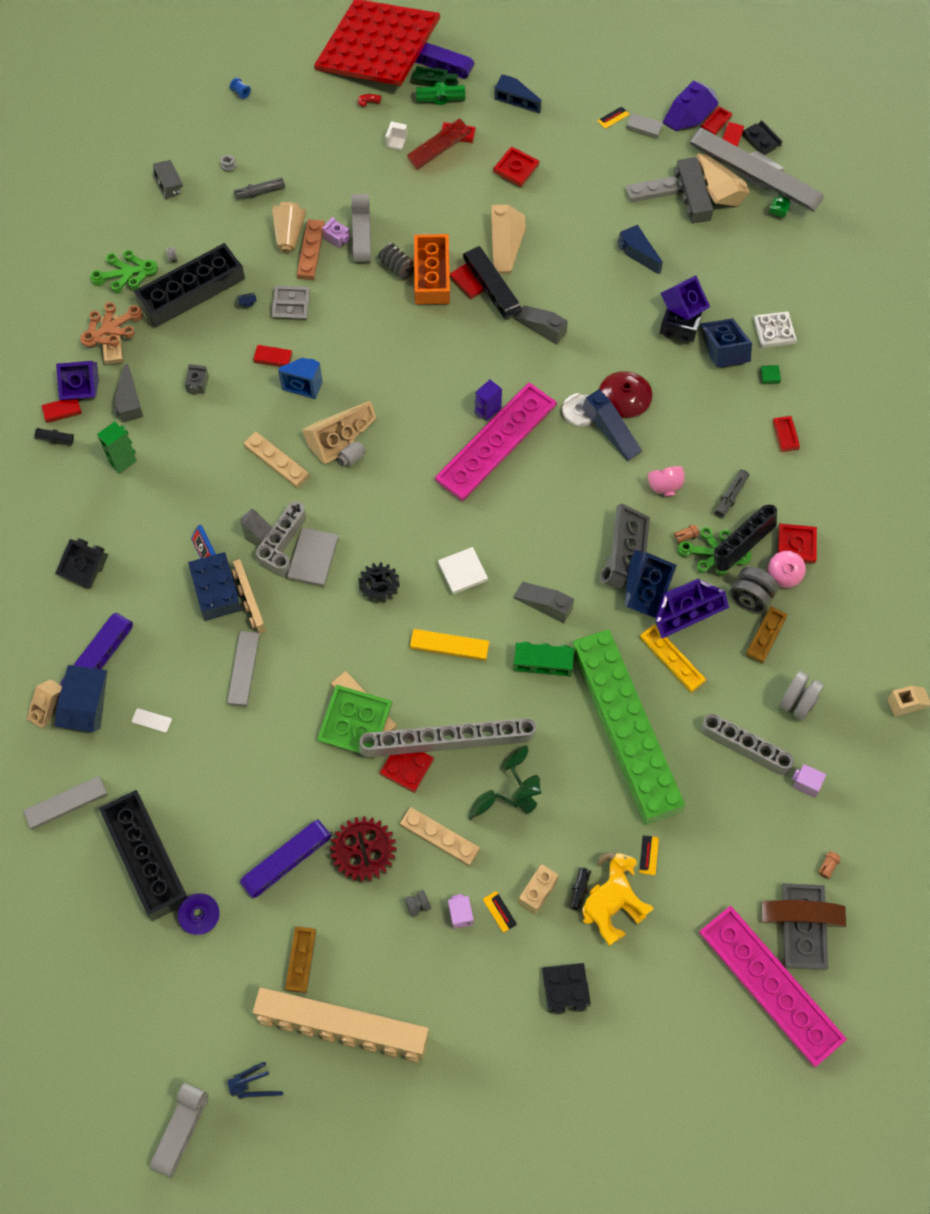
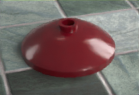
(631, 401)

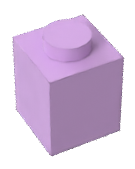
(808, 780)
(460, 911)

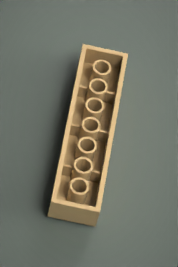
(341, 1024)

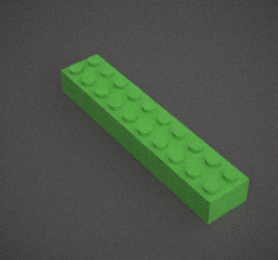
(628, 727)

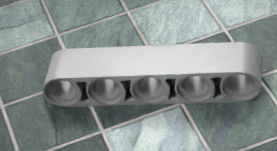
(757, 744)

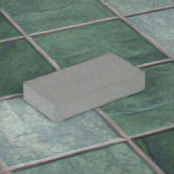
(644, 125)

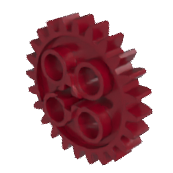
(344, 854)

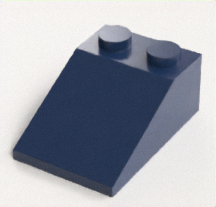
(726, 342)
(647, 582)
(81, 699)

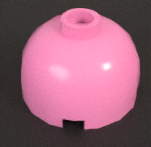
(667, 480)
(787, 569)

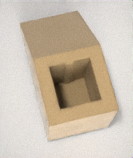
(908, 700)
(44, 703)

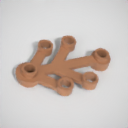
(110, 327)

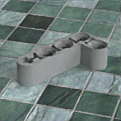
(361, 228)
(294, 517)
(180, 1129)

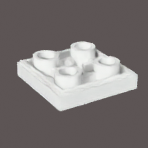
(774, 329)
(462, 570)

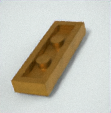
(766, 634)
(300, 959)

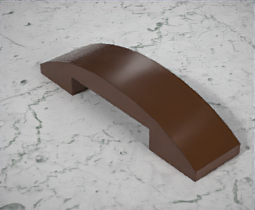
(803, 912)

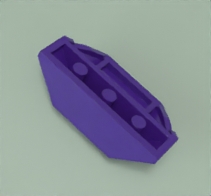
(691, 106)
(688, 606)

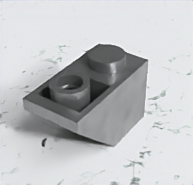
(254, 527)

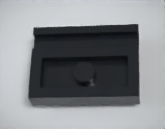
(762, 137)

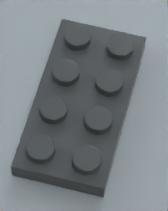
(804, 942)

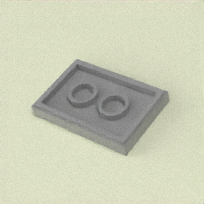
(313, 557)

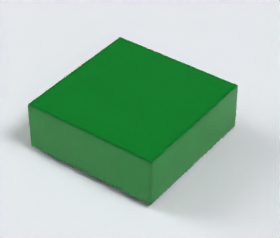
(770, 374)

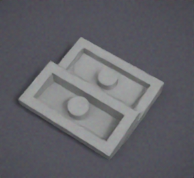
(291, 302)

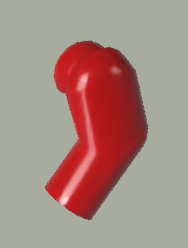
(363, 99)

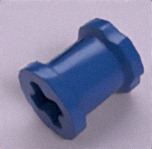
(240, 88)

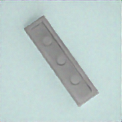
(243, 669)
(65, 802)

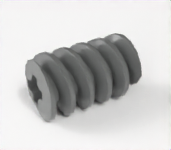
(396, 261)

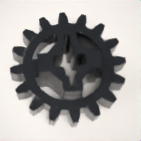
(380, 585)

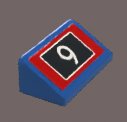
(202, 542)

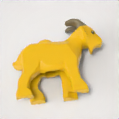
(613, 896)

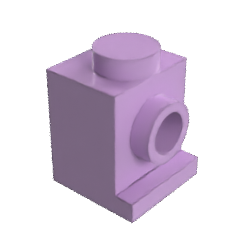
(335, 233)

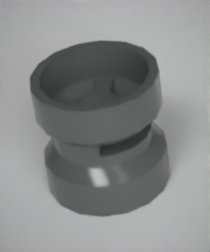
(417, 903)

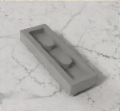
(652, 189)

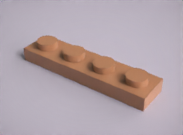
(310, 249)

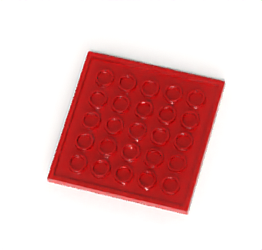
(377, 42)

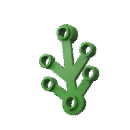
(144, 268)
(709, 551)

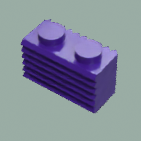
(488, 400)

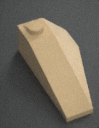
(723, 184)
(507, 233)
(336, 432)

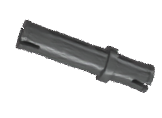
(252, 190)
(722, 509)

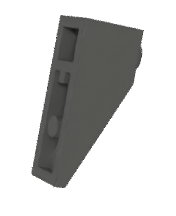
(543, 322)
(126, 398)
(545, 600)

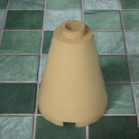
(287, 224)

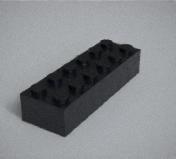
(189, 284)
(144, 855)

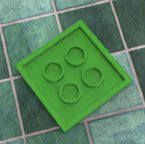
(351, 716)

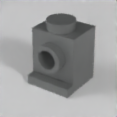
(196, 379)

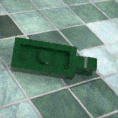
(431, 76)

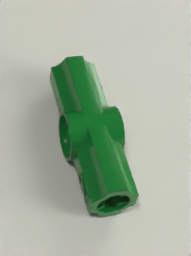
(440, 93)

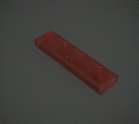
(438, 144)

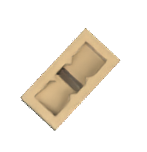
(538, 889)

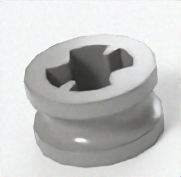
(228, 163)
(171, 253)

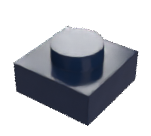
(247, 299)

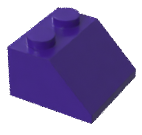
(686, 298)
(77, 380)

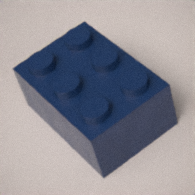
(214, 586)

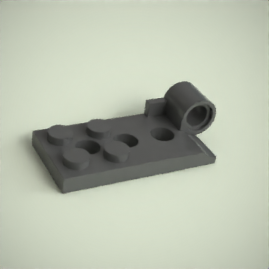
(616, 567)

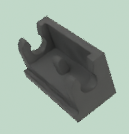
(167, 178)

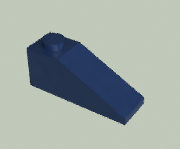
(517, 94)
(639, 248)

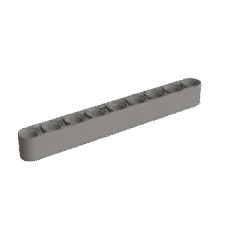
(757, 169)
(440, 743)

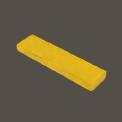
(449, 644)
(673, 659)

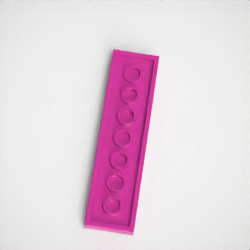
(495, 442)
(772, 986)

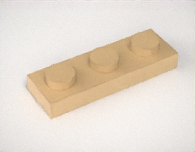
(112, 354)

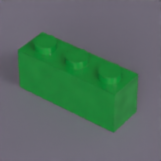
(117, 446)
(543, 659)

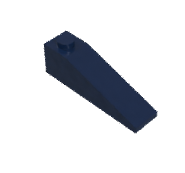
(609, 421)

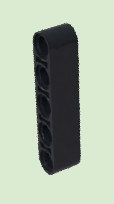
(492, 282)
(745, 537)

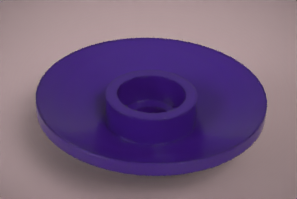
(205, 920)

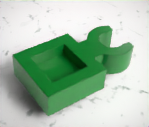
(780, 206)

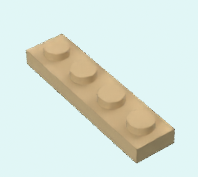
(276, 459)
(250, 603)
(439, 836)

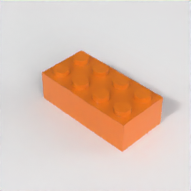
(431, 269)

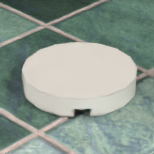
(573, 411)

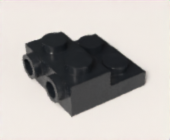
(678, 327)
(81, 562)
(566, 988)

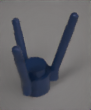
(240, 1083)

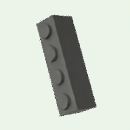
(693, 190)

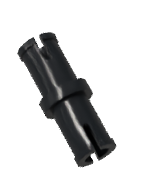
(54, 436)
(579, 889)

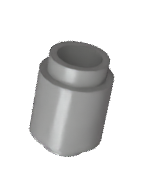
(351, 454)

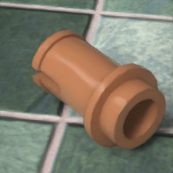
(685, 534)
(829, 864)

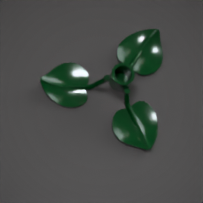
(521, 797)

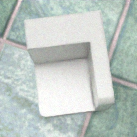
(396, 136)

